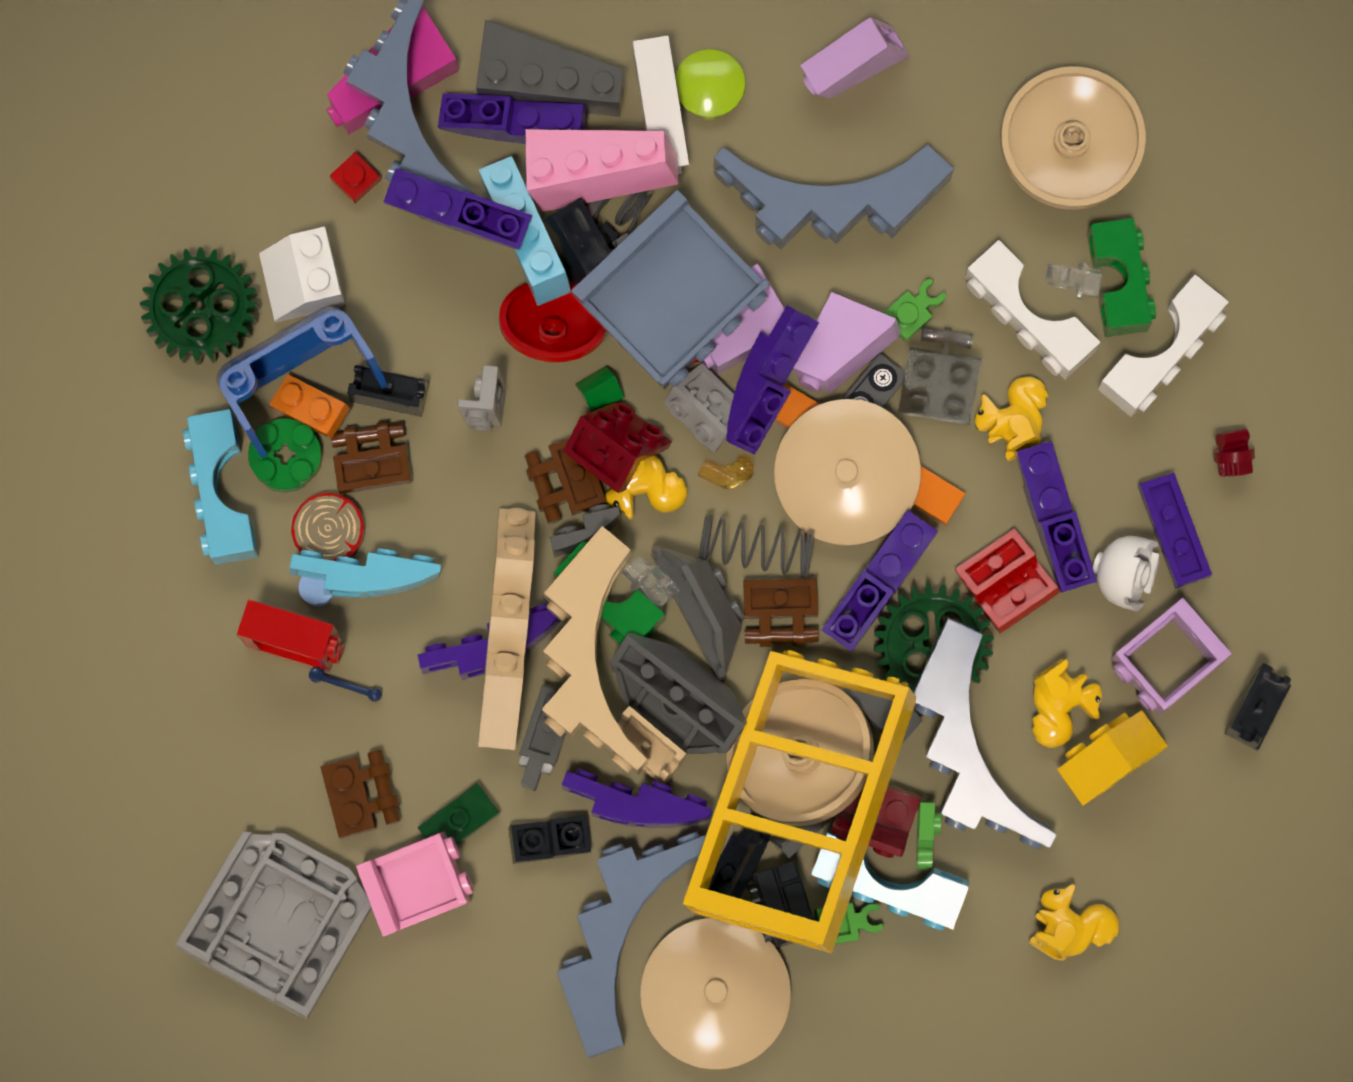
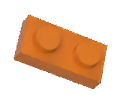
(309, 406)

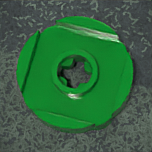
(299, 469)

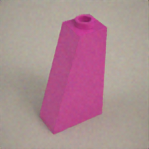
(427, 64)

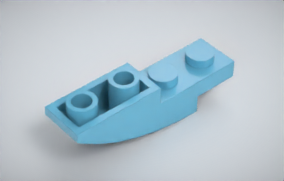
(381, 576)

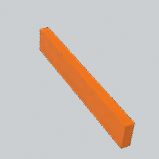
(935, 495)

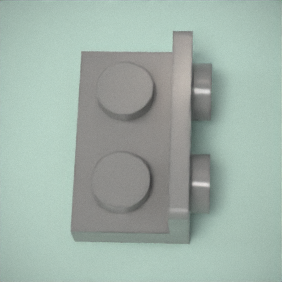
(491, 395)
(702, 406)

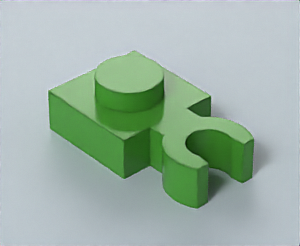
(912, 311)
(927, 826)
(854, 921)

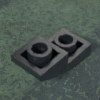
(549, 839)

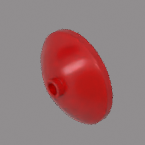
(551, 331)

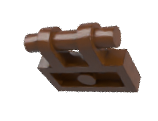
(370, 468)
(579, 486)
(780, 599)
(349, 797)

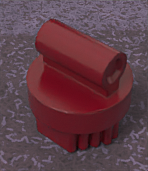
(1234, 454)

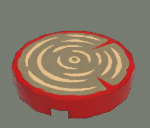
(328, 526)

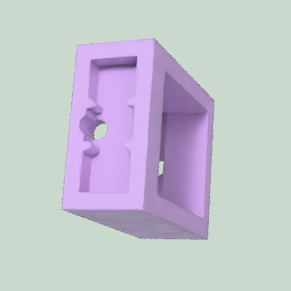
(1196, 632)

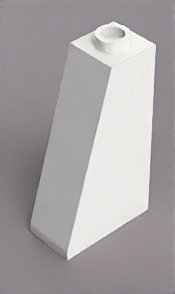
(659, 92)

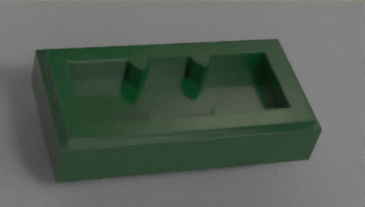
(461, 816)

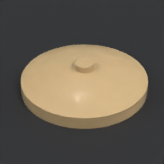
(1073, 138)
(847, 472)
(798, 788)
(715, 994)

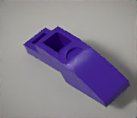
(505, 119)
(457, 209)
(761, 382)
(1054, 517)
(880, 581)
(471, 653)
(650, 809)

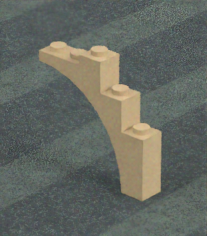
(580, 596)
(507, 629)

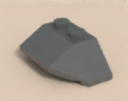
(704, 606)
(677, 696)

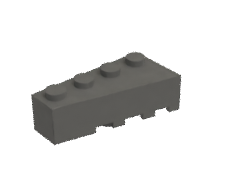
(545, 72)

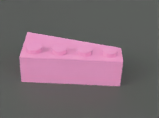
(596, 165)

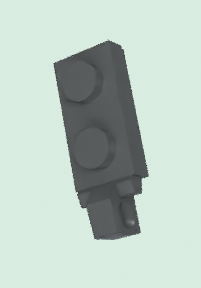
(540, 744)

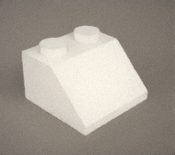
(301, 275)

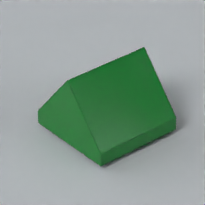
(600, 389)

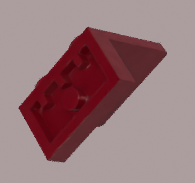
(614, 443)
(892, 823)

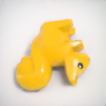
(1020, 422)
(664, 490)
(1056, 696)
(1068, 932)

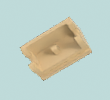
(662, 754)

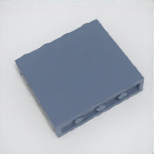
(671, 291)

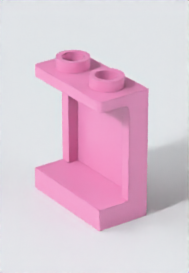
(415, 883)

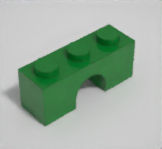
(1119, 246)
(632, 616)

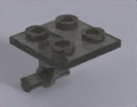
(940, 382)

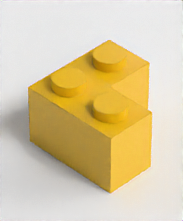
(1112, 755)

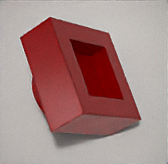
(355, 178)

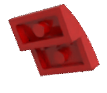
(1007, 581)

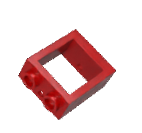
(290, 636)

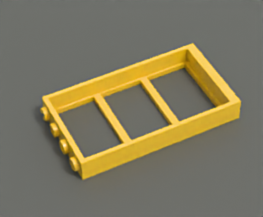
(766, 920)

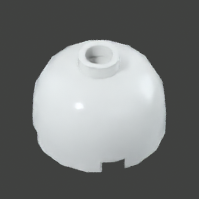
(1127, 570)

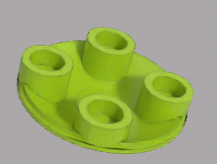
(710, 83)

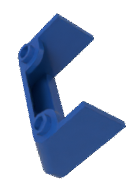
(286, 351)

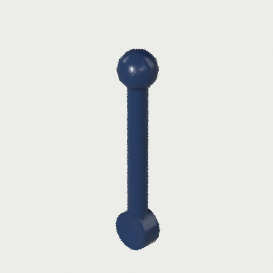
(316, 675)

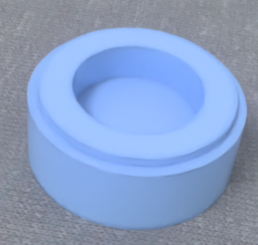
(313, 592)

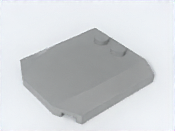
(267, 924)

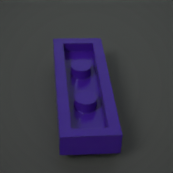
(1174, 530)

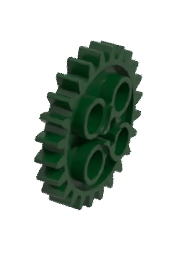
(221, 327)
(899, 646)

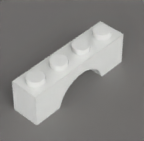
(1060, 343)
(1135, 379)

